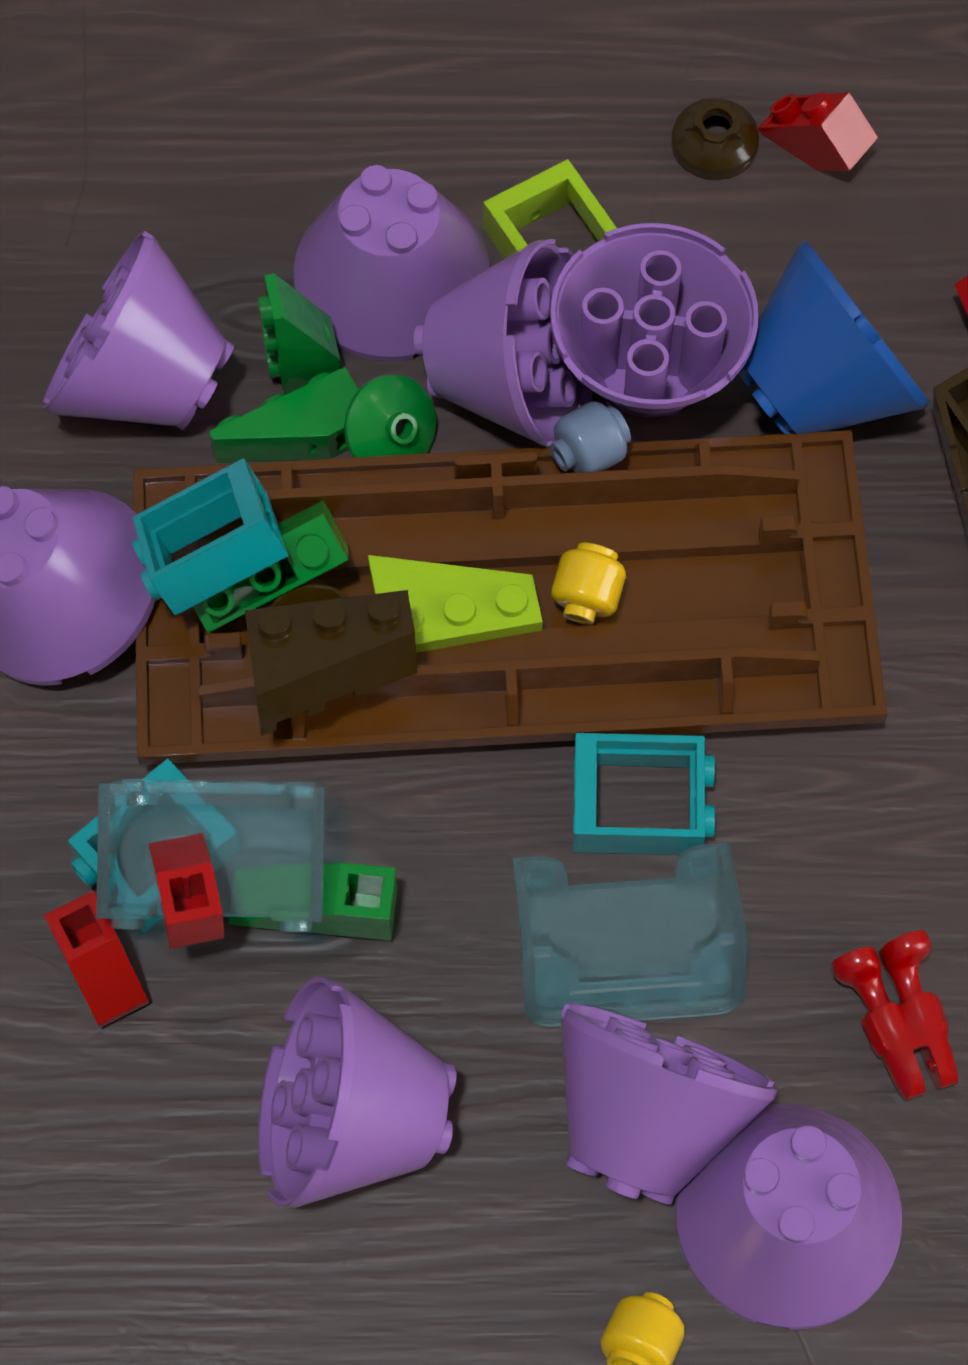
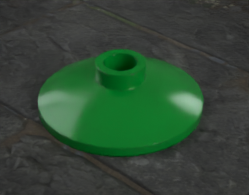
(379, 407)

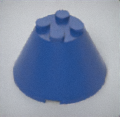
(822, 357)

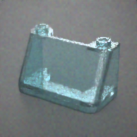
(259, 835)
(632, 944)

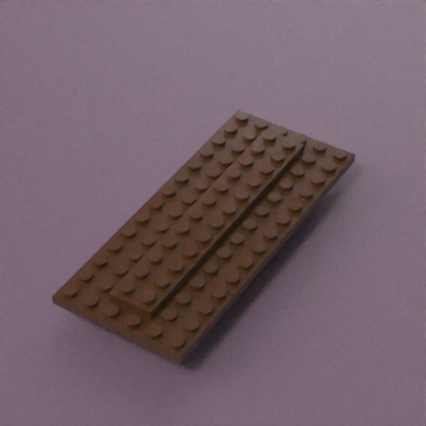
(731, 616)

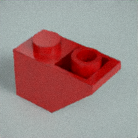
(820, 129)
(187, 890)
(96, 959)

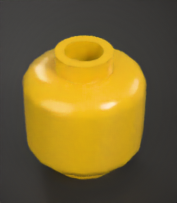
(588, 583)
(642, 1331)

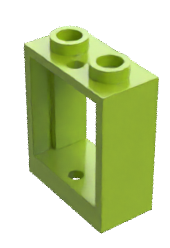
(538, 198)

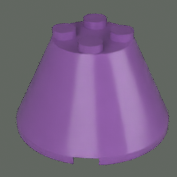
(384, 259)
(653, 318)
(495, 345)
(144, 349)
(67, 583)
(347, 1099)
(650, 1106)
(792, 1219)

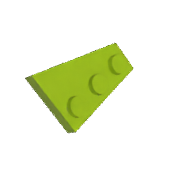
(459, 602)

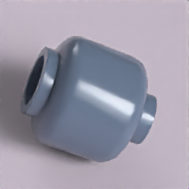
(590, 438)

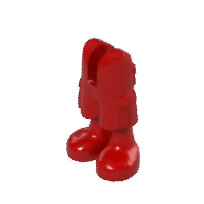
(904, 1027)

